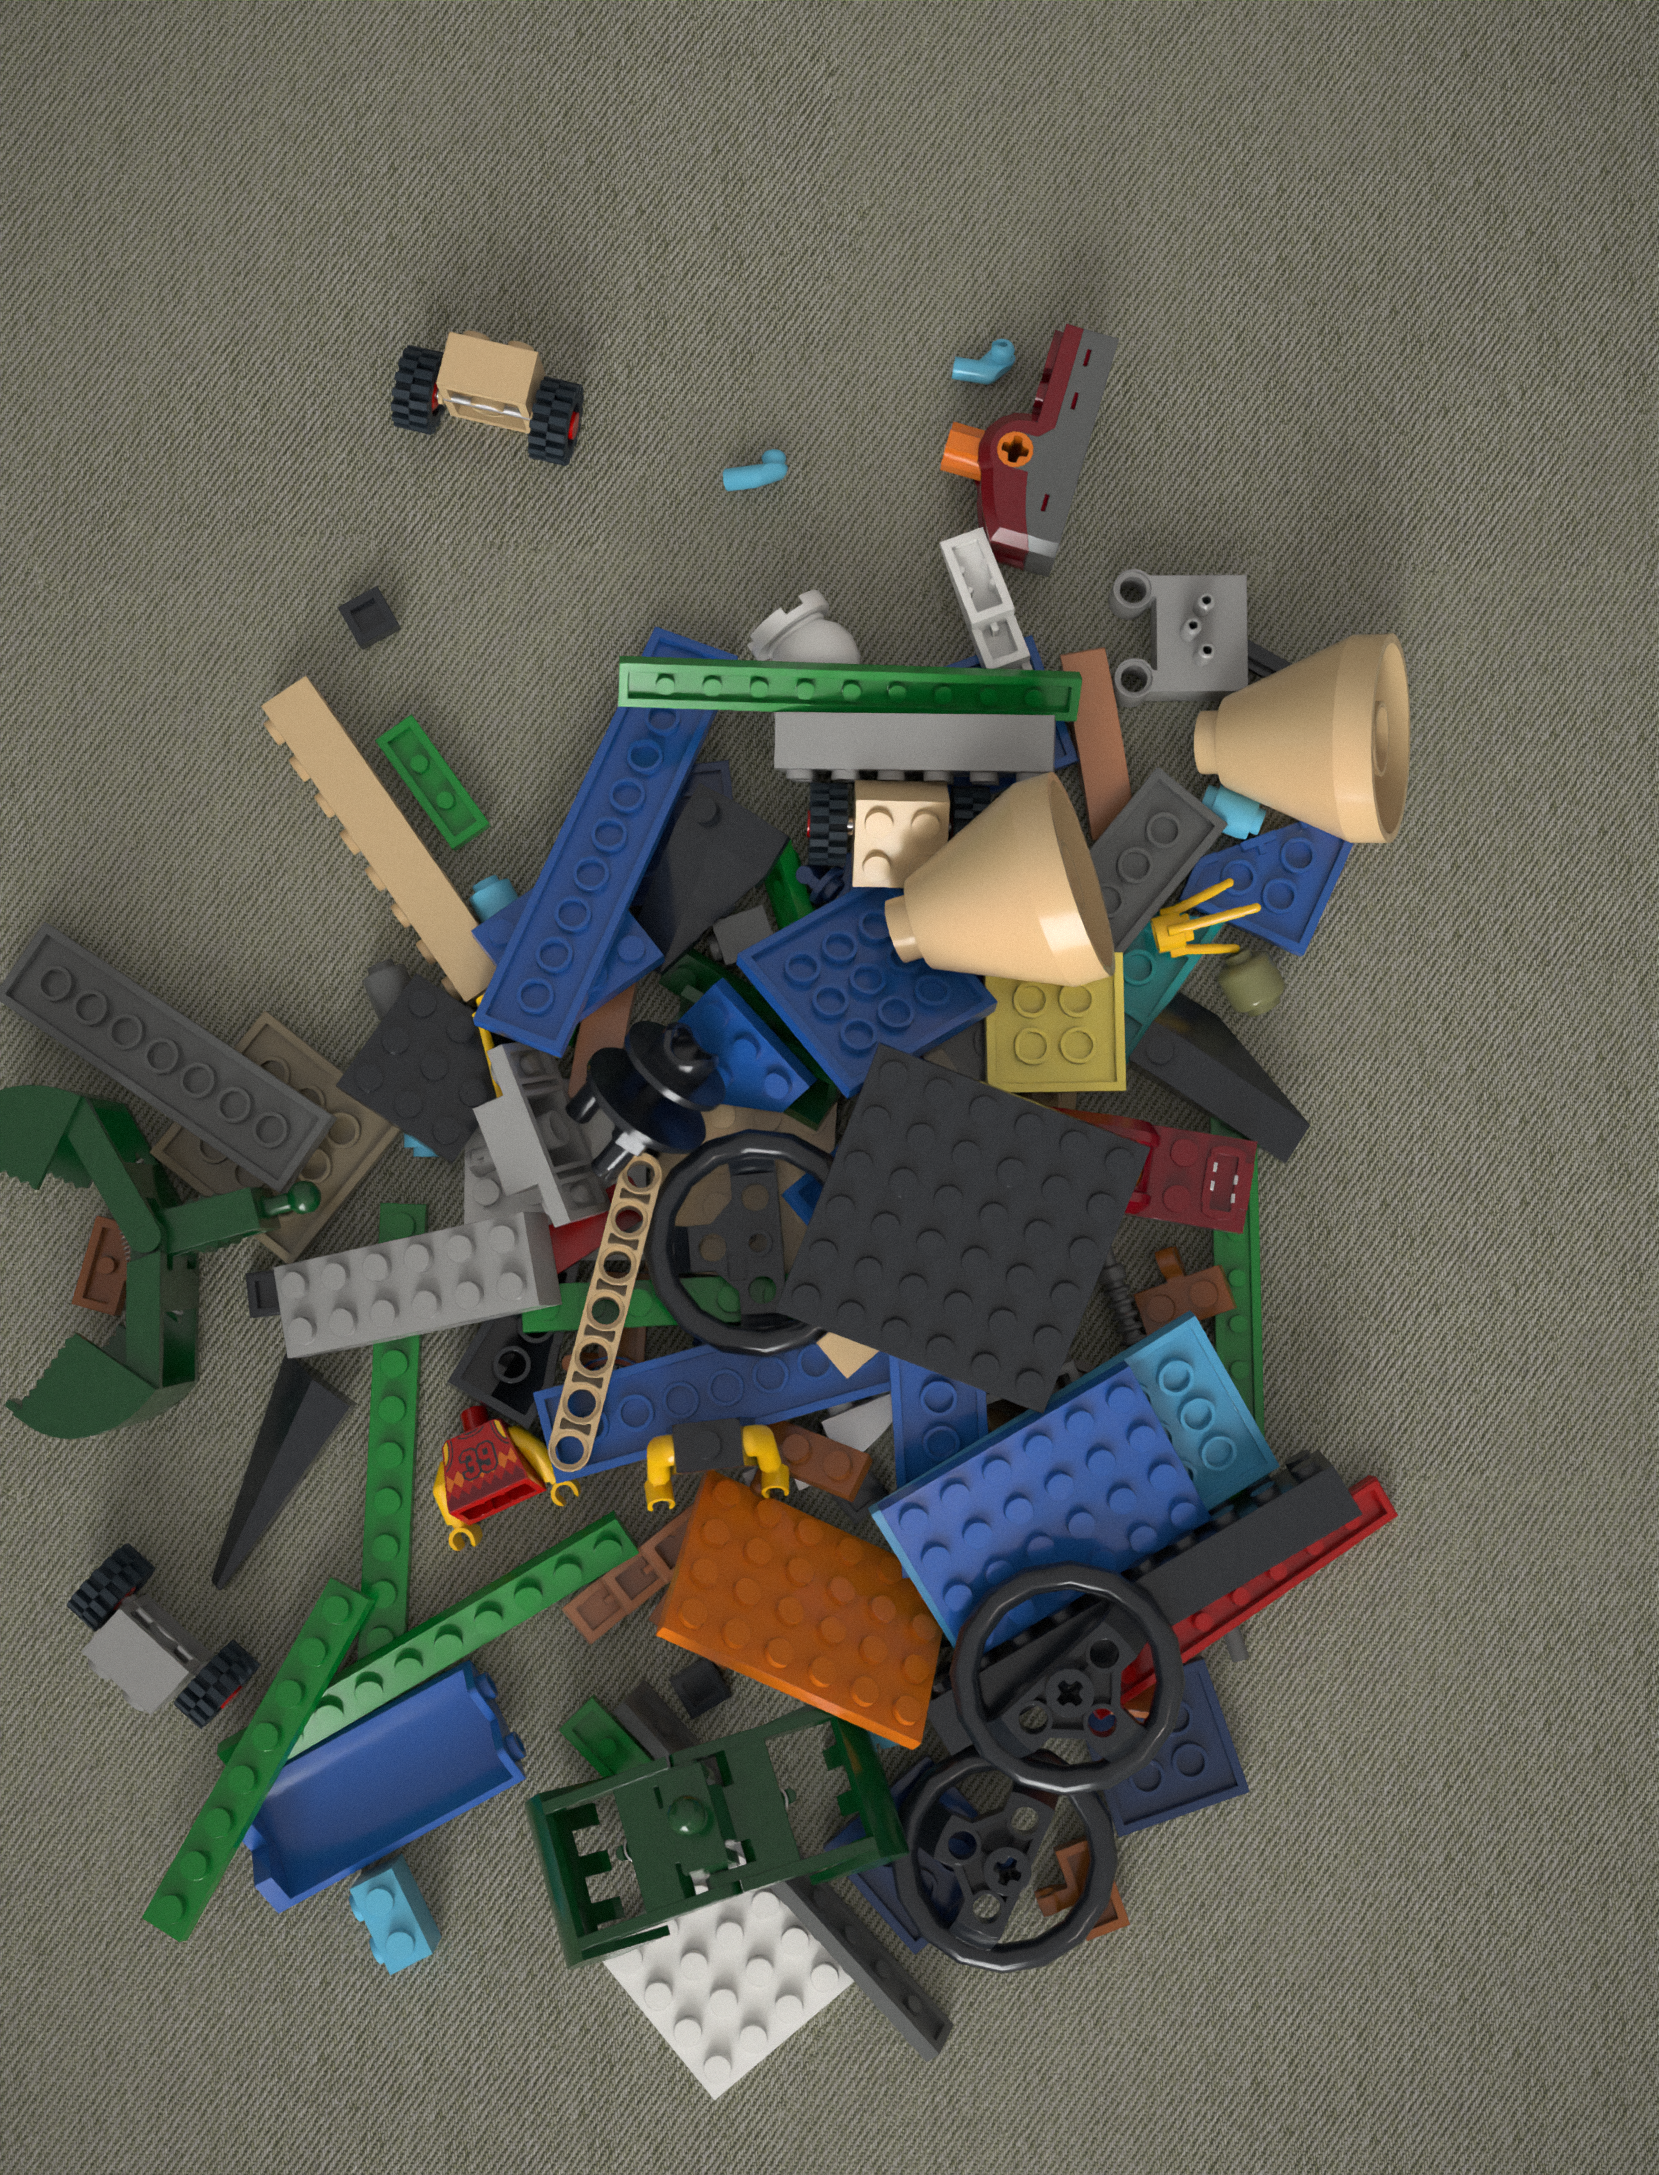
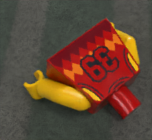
(489, 1472)

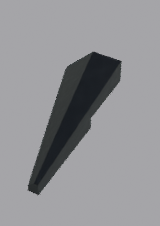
(293, 1434)

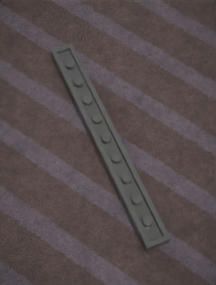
(815, 1906)

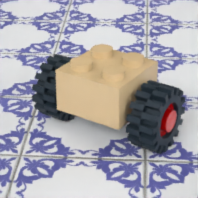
(489, 386)
(891, 826)

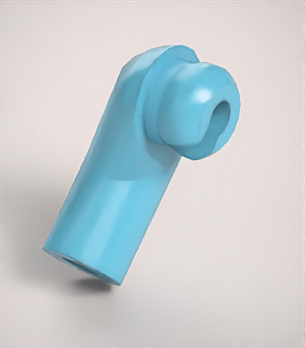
(989, 367)
(756, 475)

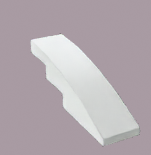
(985, 602)

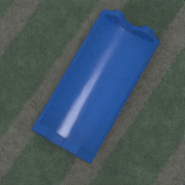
(382, 1784)

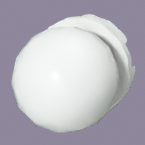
(804, 635)

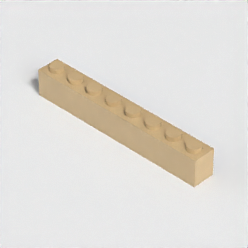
(383, 835)

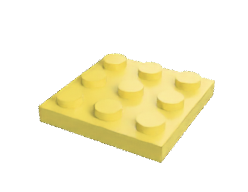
(1056, 1035)

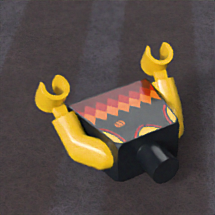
(712, 1447)

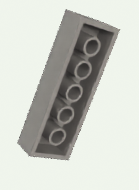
(913, 745)
(417, 1285)

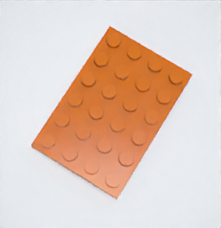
(803, 1610)

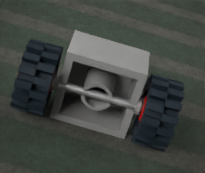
(149, 1649)

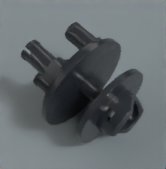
(649, 1094)

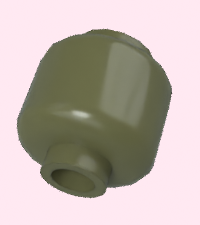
(1251, 982)

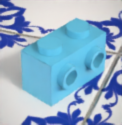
(394, 1915)

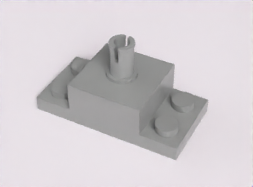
(535, 1139)

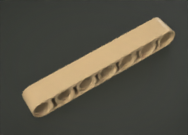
(605, 1288)

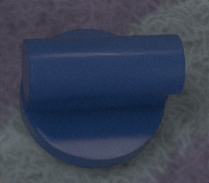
(824, 882)

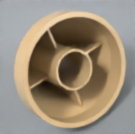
(1320, 739)
(1010, 895)

